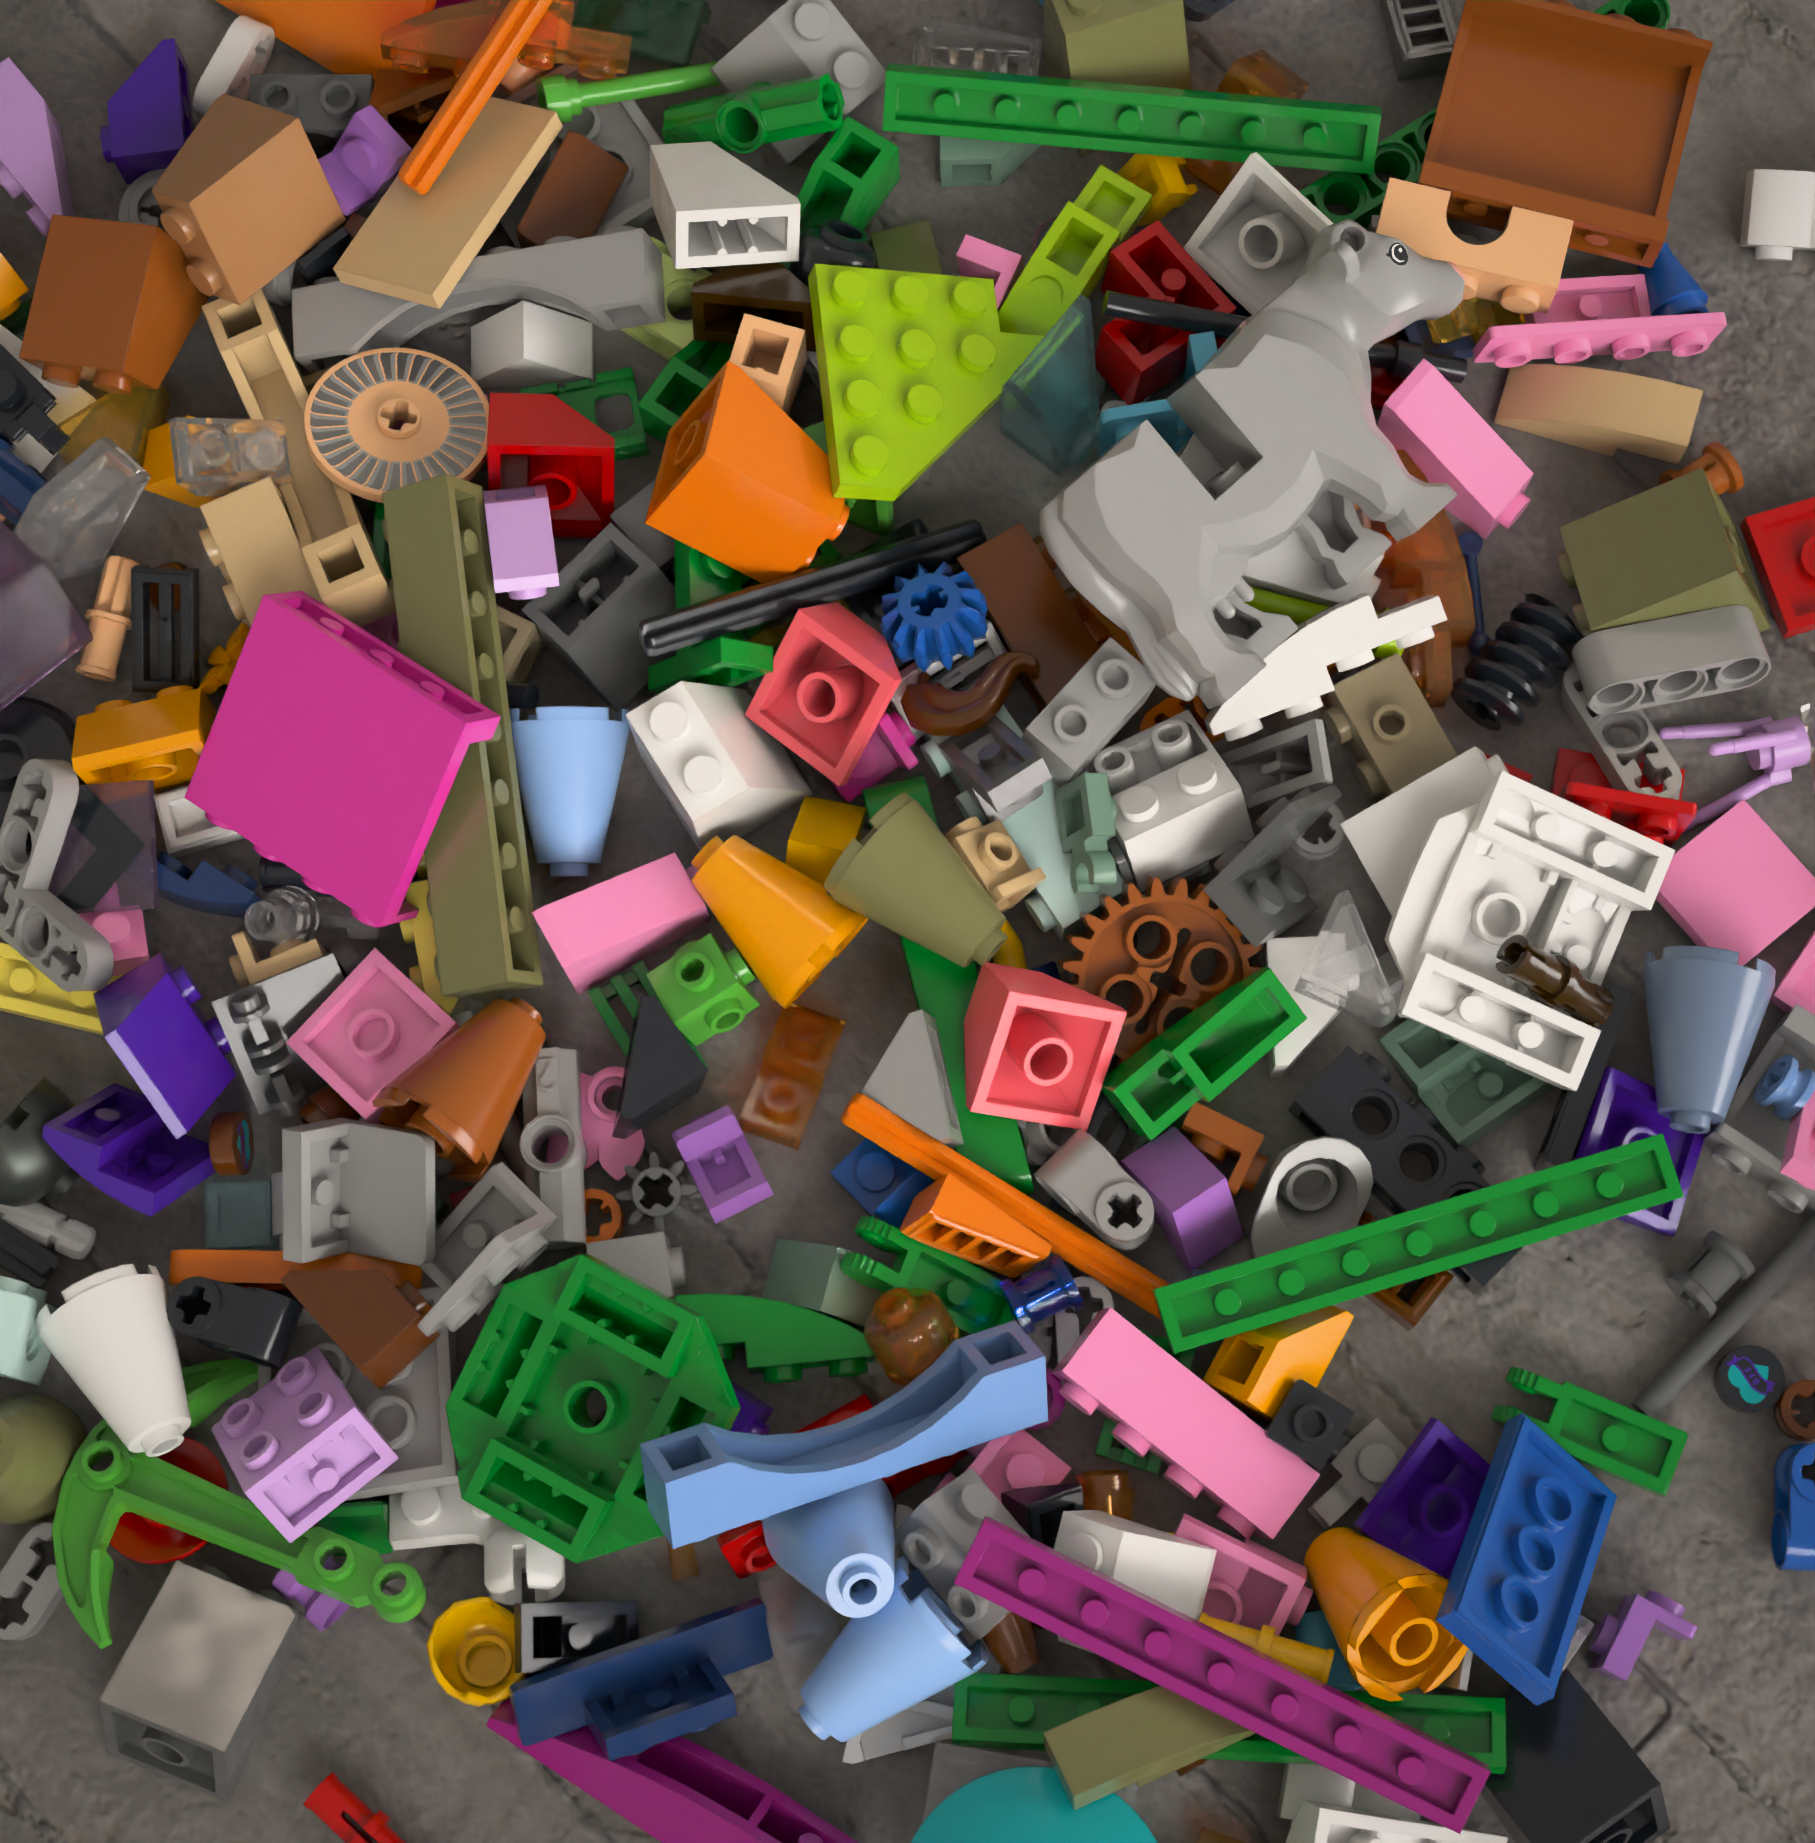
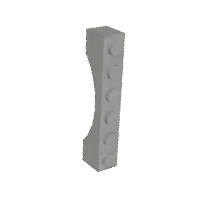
(603, 278)

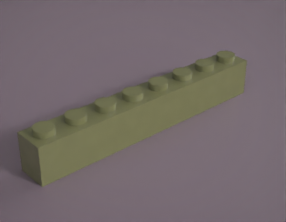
(478, 844)

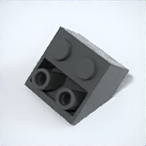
(596, 616)

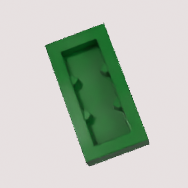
(719, 660)

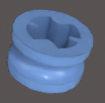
(1785, 1087)

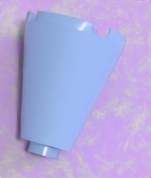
(569, 781)
(840, 1547)
(889, 1661)

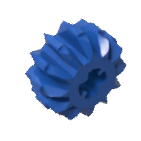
(934, 617)

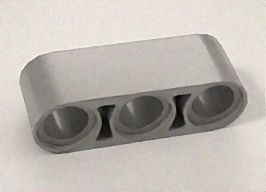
(1671, 659)

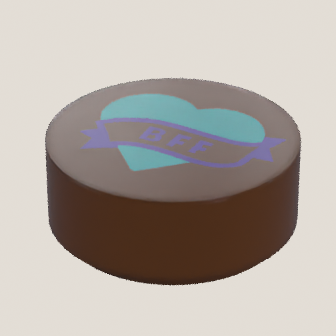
(231, 1143)

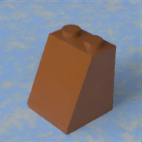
(109, 305)

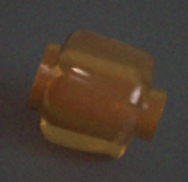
(908, 1332)

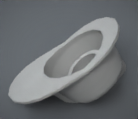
(1311, 1194)

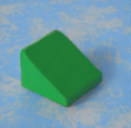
(362, 1523)

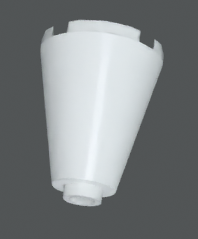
(122, 1355)

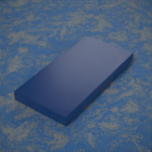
(1527, 1559)

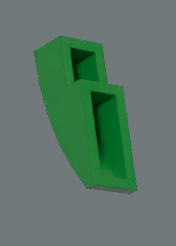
(1202, 1053)

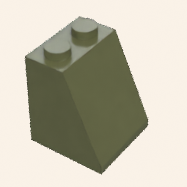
(1117, 42)
(1658, 558)

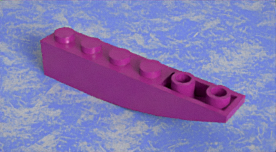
(676, 1790)

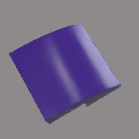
(128, 1150)

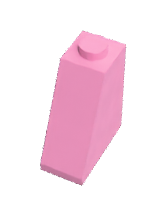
(1457, 449)
(622, 920)

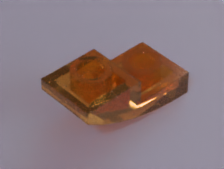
(792, 1075)

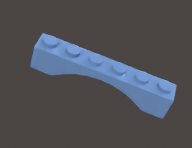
(723, 1479)

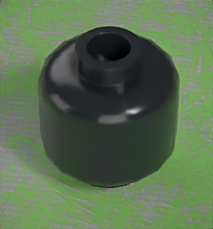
(832, 244)

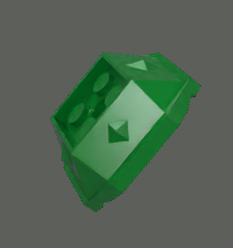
(524, 1392)

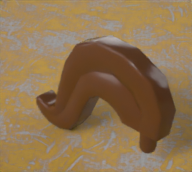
(956, 713)

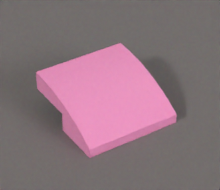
(1736, 885)

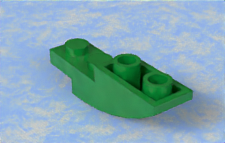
(780, 1337)

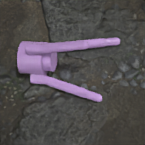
(1767, 745)

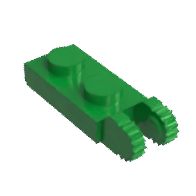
(965, 1290)
(1602, 1432)

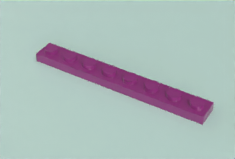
(1222, 1674)

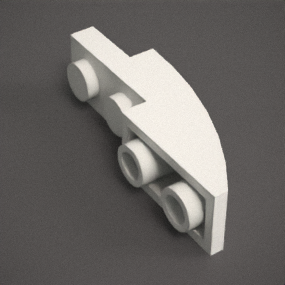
(1298, 669)

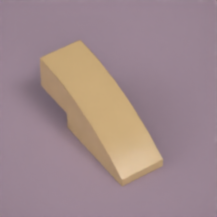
(1600, 409)

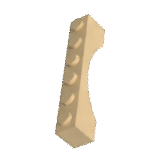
(322, 512)

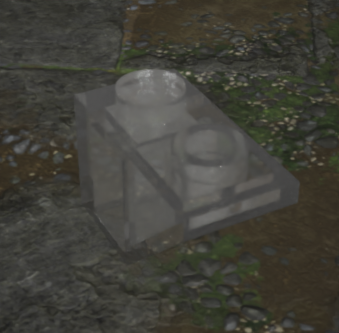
(228, 454)

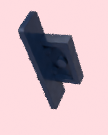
(647, 1686)

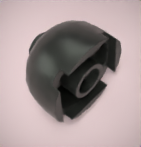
(26, 1160)

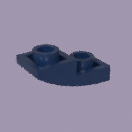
(208, 889)

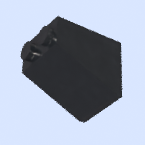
(1572, 1775)

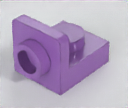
(364, 160)

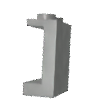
(1751, 1135)

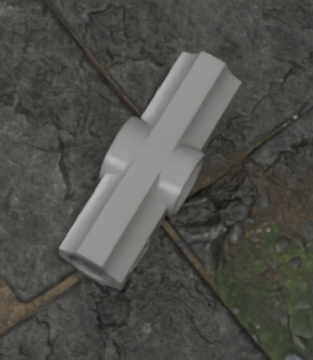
(553, 1109)

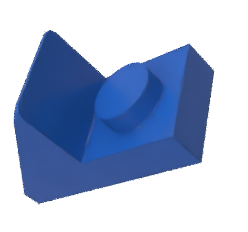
(880, 1182)

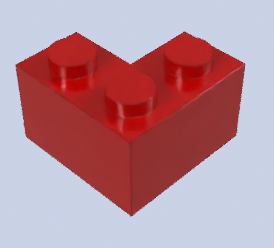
(1144, 356)

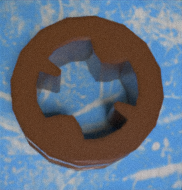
(1783, 1412)

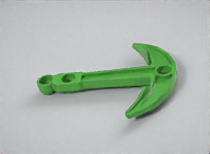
(157, 1490)

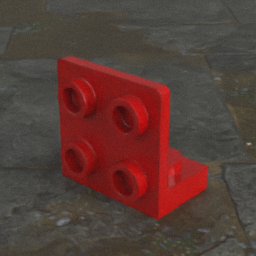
(1582, 782)

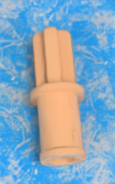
(108, 621)

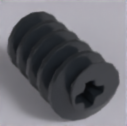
(1515, 662)

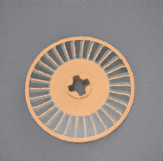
(367, 393)

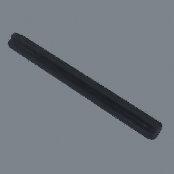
(807, 588)

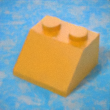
(144, 739)

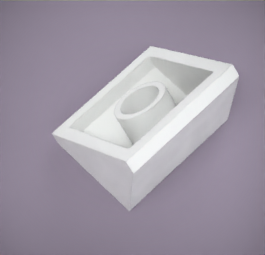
(1256, 235)

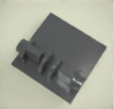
(264, 1018)

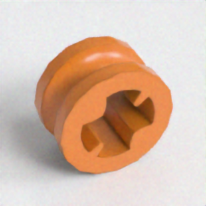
(608, 1230)

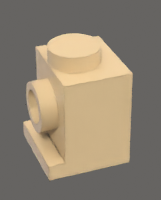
(994, 861)

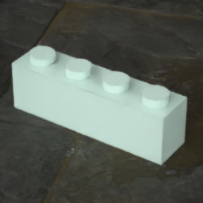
(1039, 841)

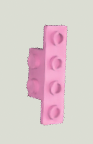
(1598, 319)

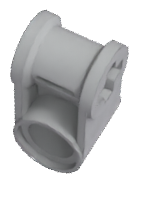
(1090, 1183)

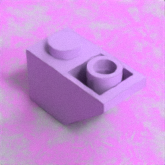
(521, 541)

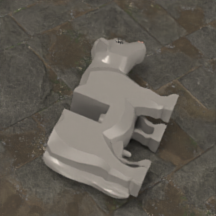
(1298, 447)

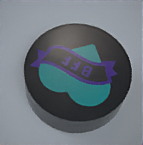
(1749, 1379)

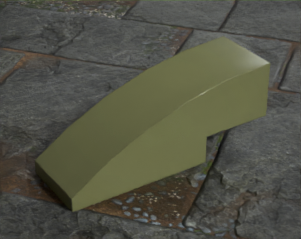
(1135, 1743)

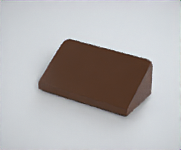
(572, 193)

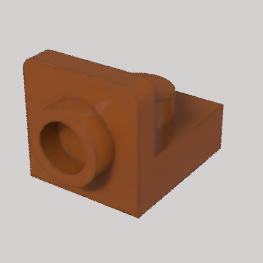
(1223, 1137)

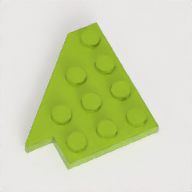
(904, 370)

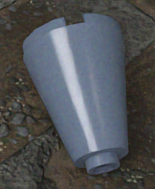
(1702, 1029)

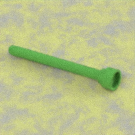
(569, 96)

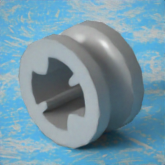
(1322, 850)

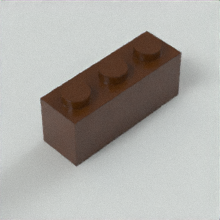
(1032, 609)

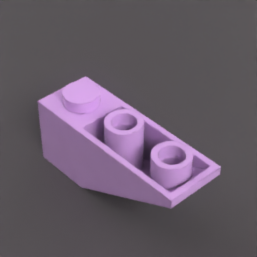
(31, 150)

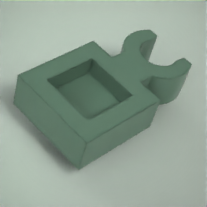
(1085, 824)

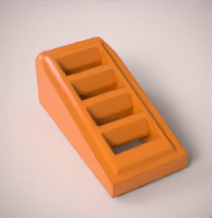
(973, 1228)

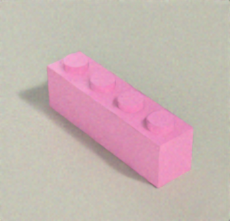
(1184, 1424)

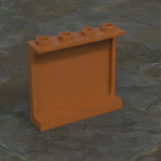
(1565, 121)

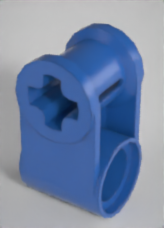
(1794, 1510)

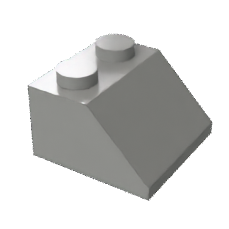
(800, 43)

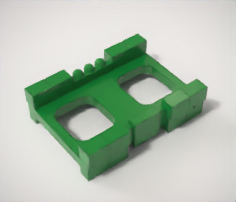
(583, 396)

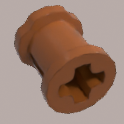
(1719, 466)

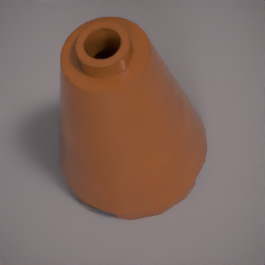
(468, 1085)

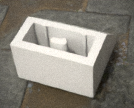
(1172, 799)

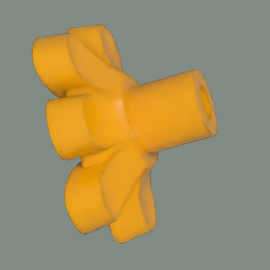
(224, 660)

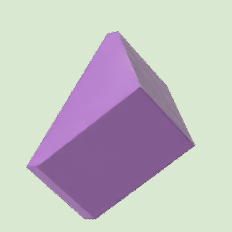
(1187, 1196)

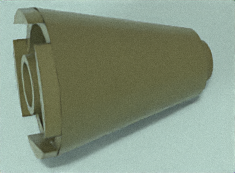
(917, 886)
(35, 1452)

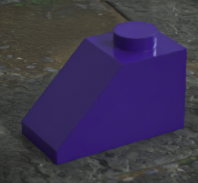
(149, 114)

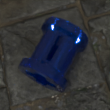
(1041, 1294)

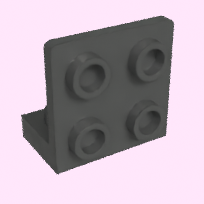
(1251, 883)

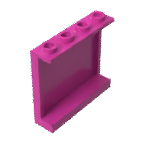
(335, 754)

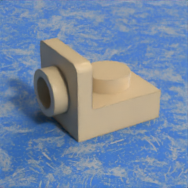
(250, 967)

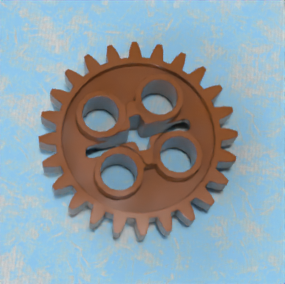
(1110, 956)

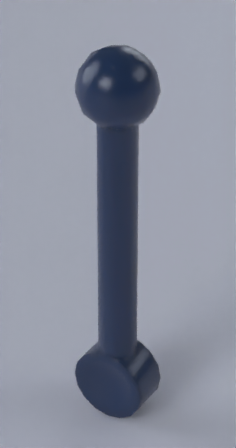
(1471, 546)

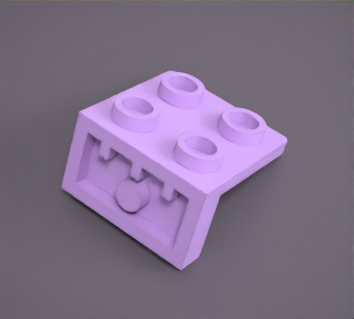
(301, 1445)

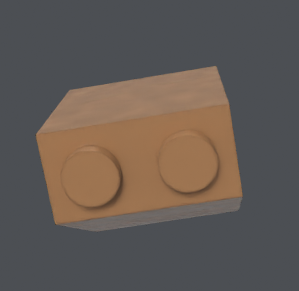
(245, 198)

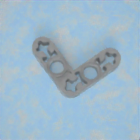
(1621, 764)
(44, 807)

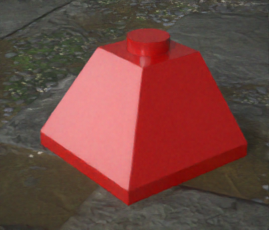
(551, 444)

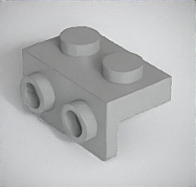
(939, 1537)

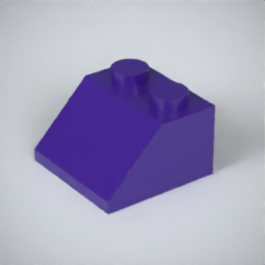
(166, 1041)

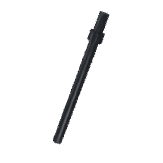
(1397, 358)

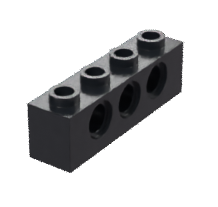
(1360, 1080)

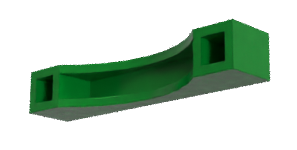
(843, 184)

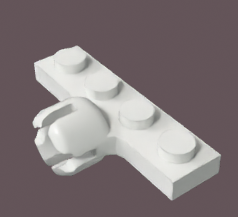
(443, 1518)

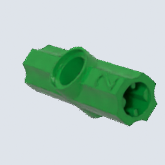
(781, 110)

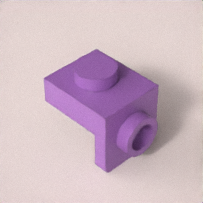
(721, 1163)
(1622, 1637)

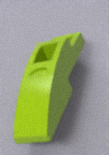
(1074, 253)

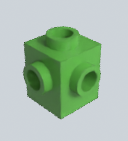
(705, 988)

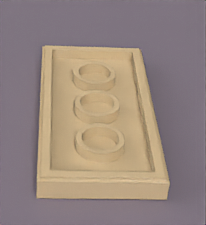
(425, 242)

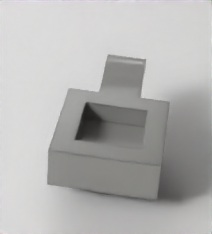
(1361, 1472)

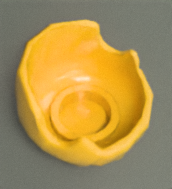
(474, 1651)

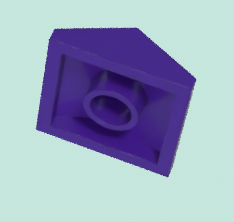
(1625, 1113)
(1428, 1500)

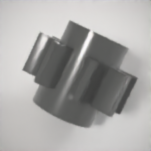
(656, 1174)

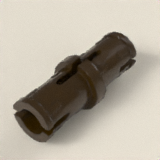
(1554, 981)

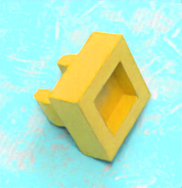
(1160, 178)

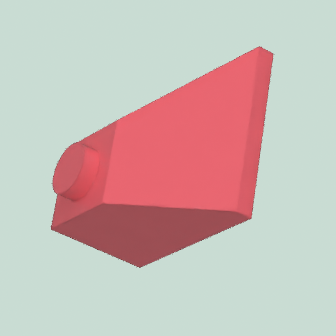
(827, 689)
(1037, 1047)

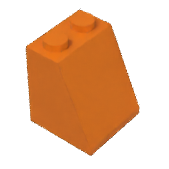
(745, 482)

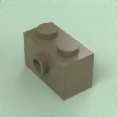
(1386, 727)

